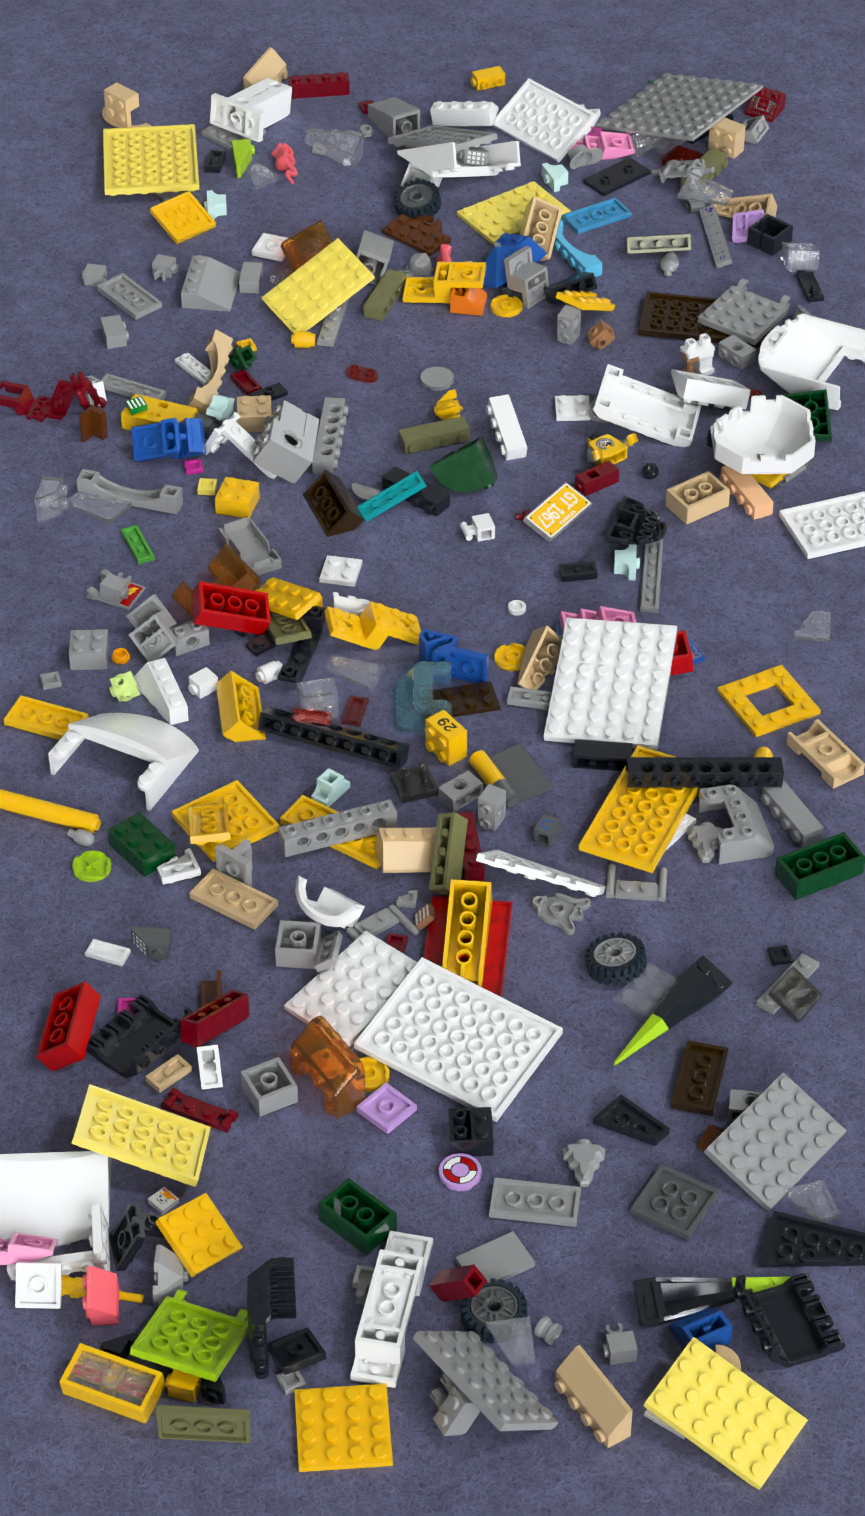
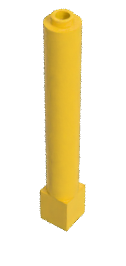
(49, 811)

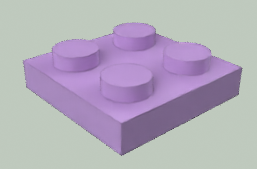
(386, 1108)

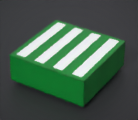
(136, 405)

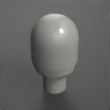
(81, 837)

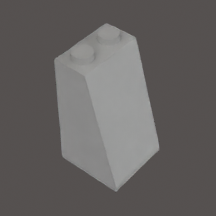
(394, 116)
(374, 254)

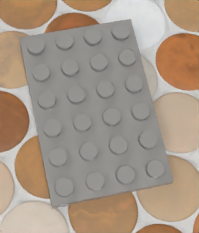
(439, 135)
(775, 1141)
(486, 1380)

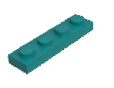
(391, 496)

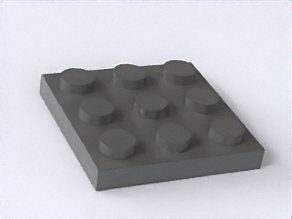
(674, 1202)

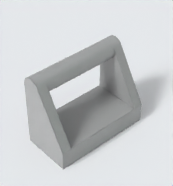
(757, 129)

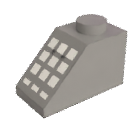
(474, 156)

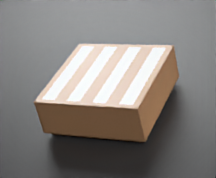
(424, 916)

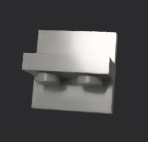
(235, 862)

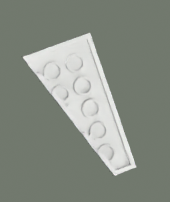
(534, 870)

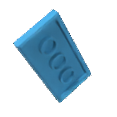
(596, 215)

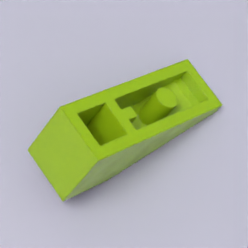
(242, 155)

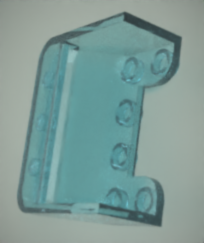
(415, 696)

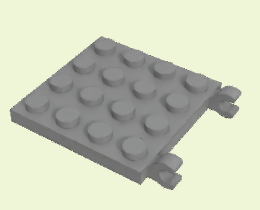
(744, 313)

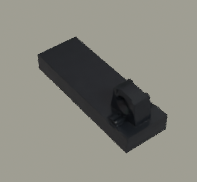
(810, 286)

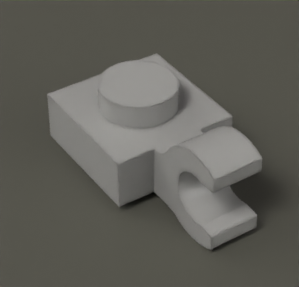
(362, 1282)

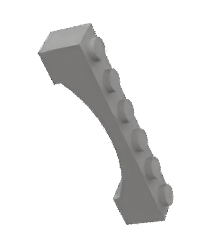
(165, 500)

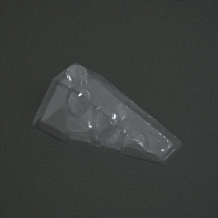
(341, 146)

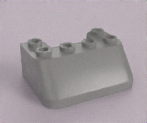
(749, 834)

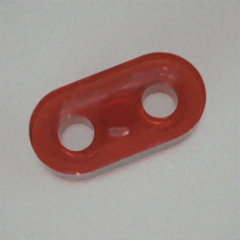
(362, 374)

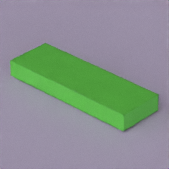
(137, 544)

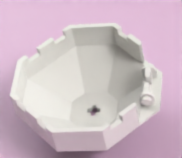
(772, 430)

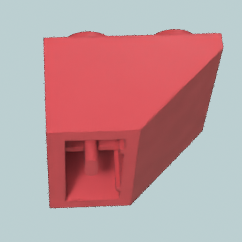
(101, 1296)

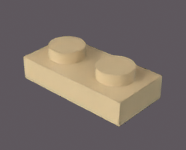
(168, 1073)

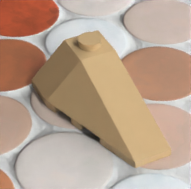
(748, 203)
(539, 658)

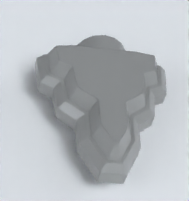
(705, 840)
(583, 1159)

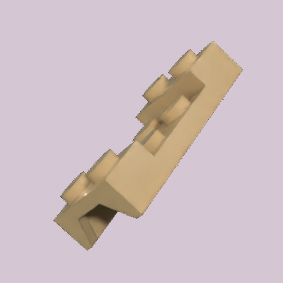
(827, 754)

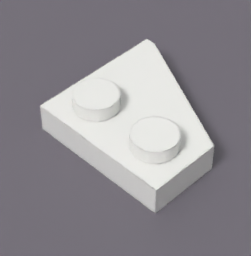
(350, 604)
(179, 868)

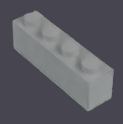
(792, 814)

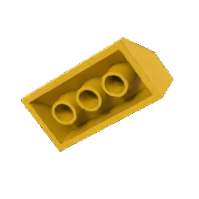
(239, 708)

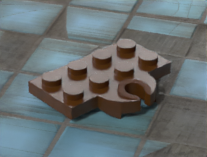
(418, 233)

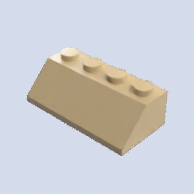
(268, 66)
(541, 224)
(405, 849)
(594, 1398)

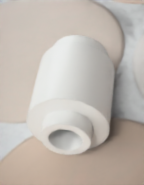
(268, 672)

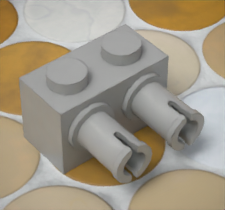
(455, 1411)

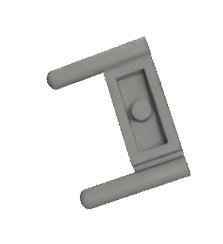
(635, 889)
(380, 922)

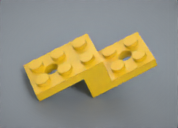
(447, 276)
(373, 625)

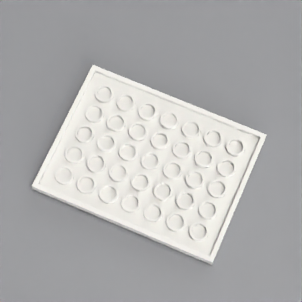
(611, 682)
(458, 1038)

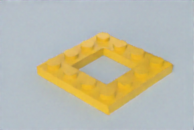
(801, 706)

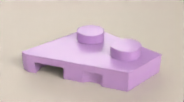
(742, 222)

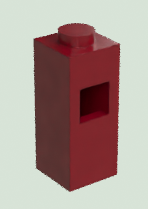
(596, 478)
(458, 1283)

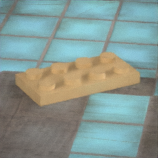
(233, 899)

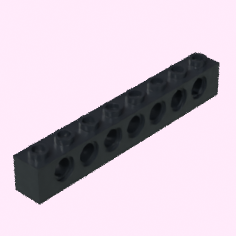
(335, 738)
(703, 772)

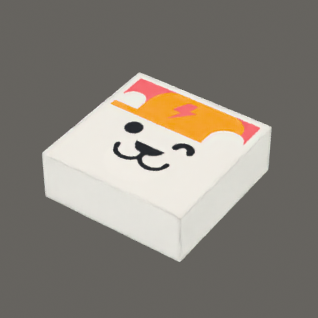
(163, 1200)

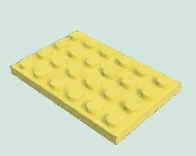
(505, 211)
(318, 287)
(141, 1135)
(725, 1413)

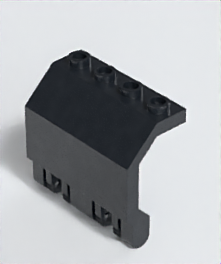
(135, 1039)
(268, 1298)
(788, 1322)

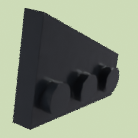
(631, 1121)

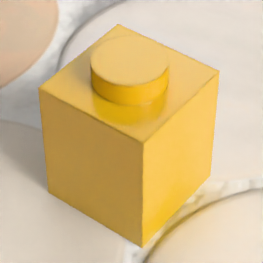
(183, 1385)

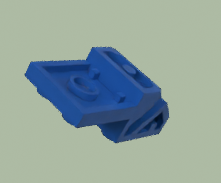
(169, 439)
(465, 664)

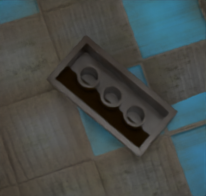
(333, 505)

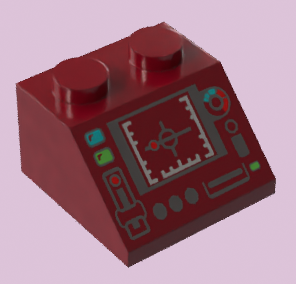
(766, 103)

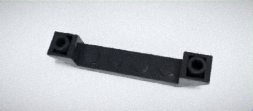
(305, 648)
(122, 1345)

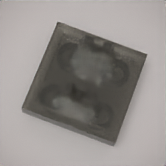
(414, 783)
(795, 994)

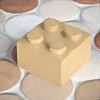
(727, 137)
(253, 412)

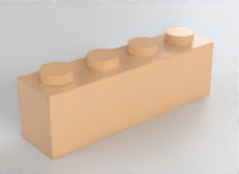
(747, 492)

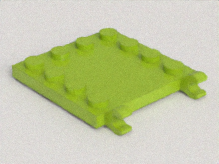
(191, 1337)

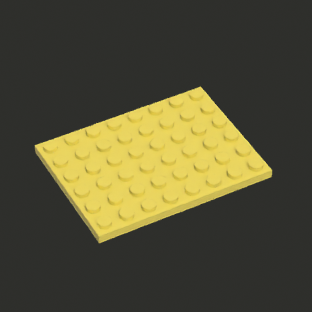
(150, 159)

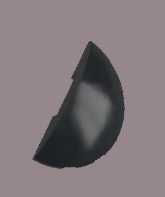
(635, 525)

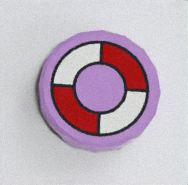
(460, 1172)

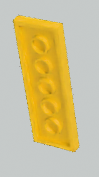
(359, 849)

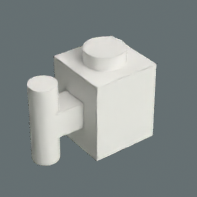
(481, 527)

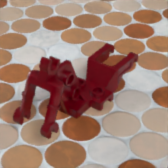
(53, 407)

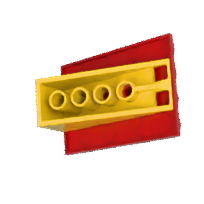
(470, 934)

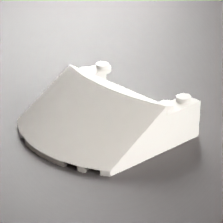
(441, 161)
(807, 352)
(135, 735)
(53, 1193)

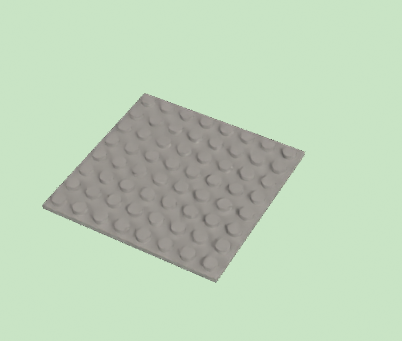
(679, 106)

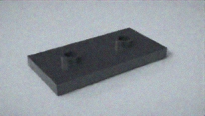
(616, 176)

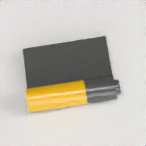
(513, 772)

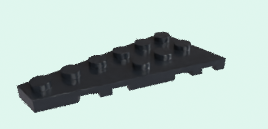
(810, 1243)

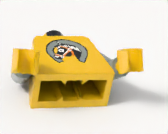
(608, 448)

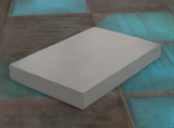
(499, 1258)

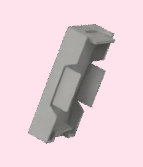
(251, 549)

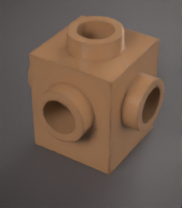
(600, 335)

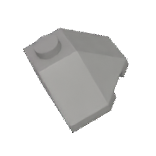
(168, 1275)

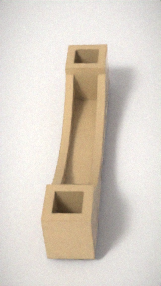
(218, 349)

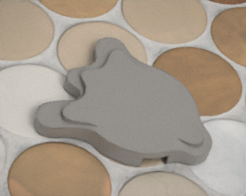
(561, 910)

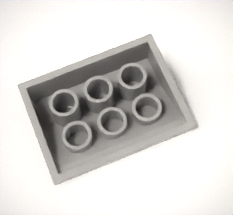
(209, 285)

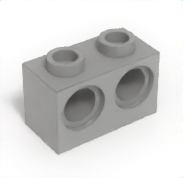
(568, 324)

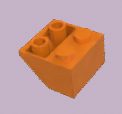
(468, 301)

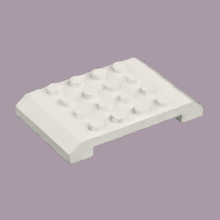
(646, 409)

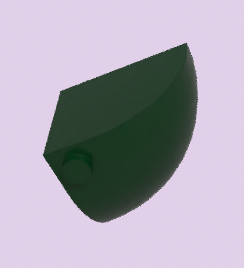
(818, 405)
(467, 469)

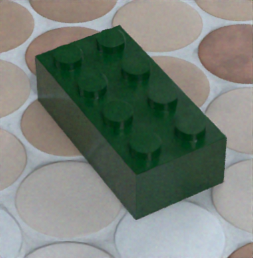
(819, 865)

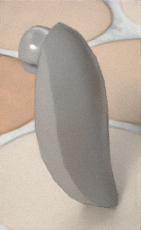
(669, 263)
(363, 492)

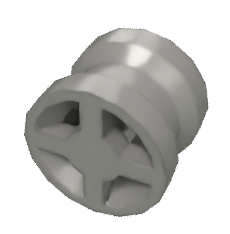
(547, 1330)

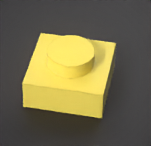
(207, 486)

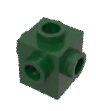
(242, 357)

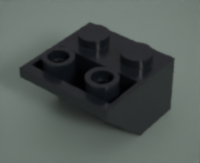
(471, 1130)

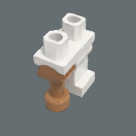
(698, 355)

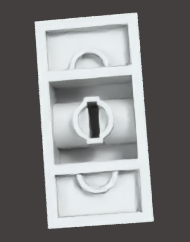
(252, 108)

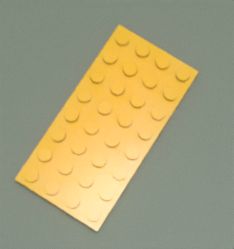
(637, 822)

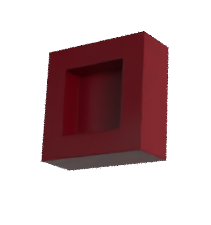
(364, 106)

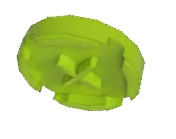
(91, 866)

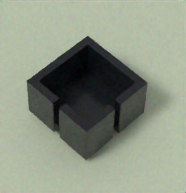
(769, 234)

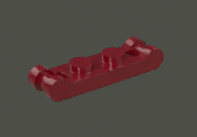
(199, 1110)

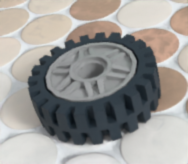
(615, 958)

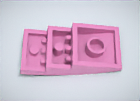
(612, 144)
(603, 613)
(25, 1248)

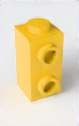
(488, 78)

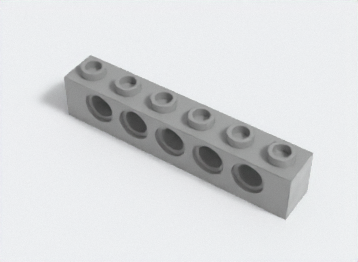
(330, 435)
(336, 828)

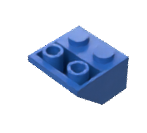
(707, 1326)

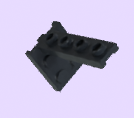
(130, 1234)

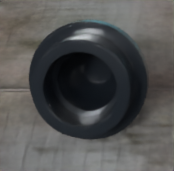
(650, 471)

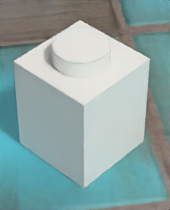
(202, 683)

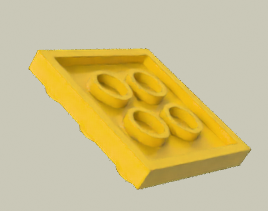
(182, 217)
(198, 1234)

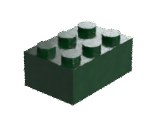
(141, 844)
(357, 1216)

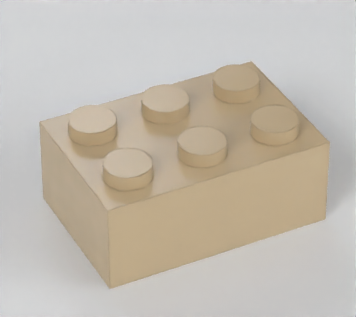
(697, 497)

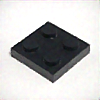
(296, 1351)

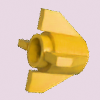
(447, 407)

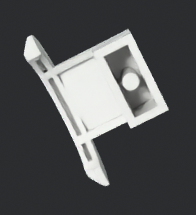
(331, 908)

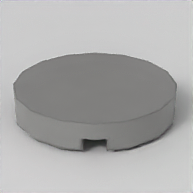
(437, 378)

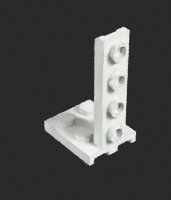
(238, 436)
(76, 1262)

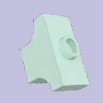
(554, 176)
(215, 204)
(221, 407)
(626, 562)
(330, 787)

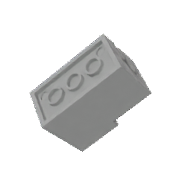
(286, 442)

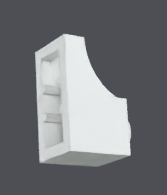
(209, 1067)

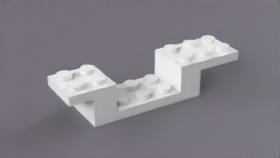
(387, 1308)

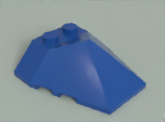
(501, 249)

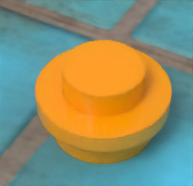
(120, 656)

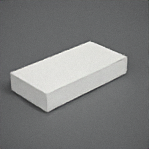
(107, 952)

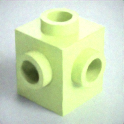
(124, 687)

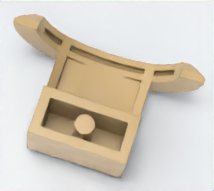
(118, 106)

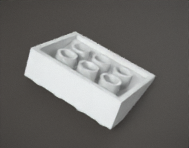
(710, 390)

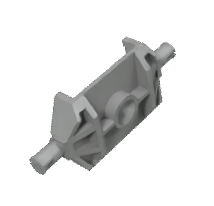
(682, 169)

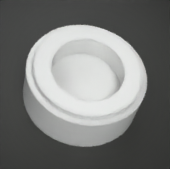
(516, 607)

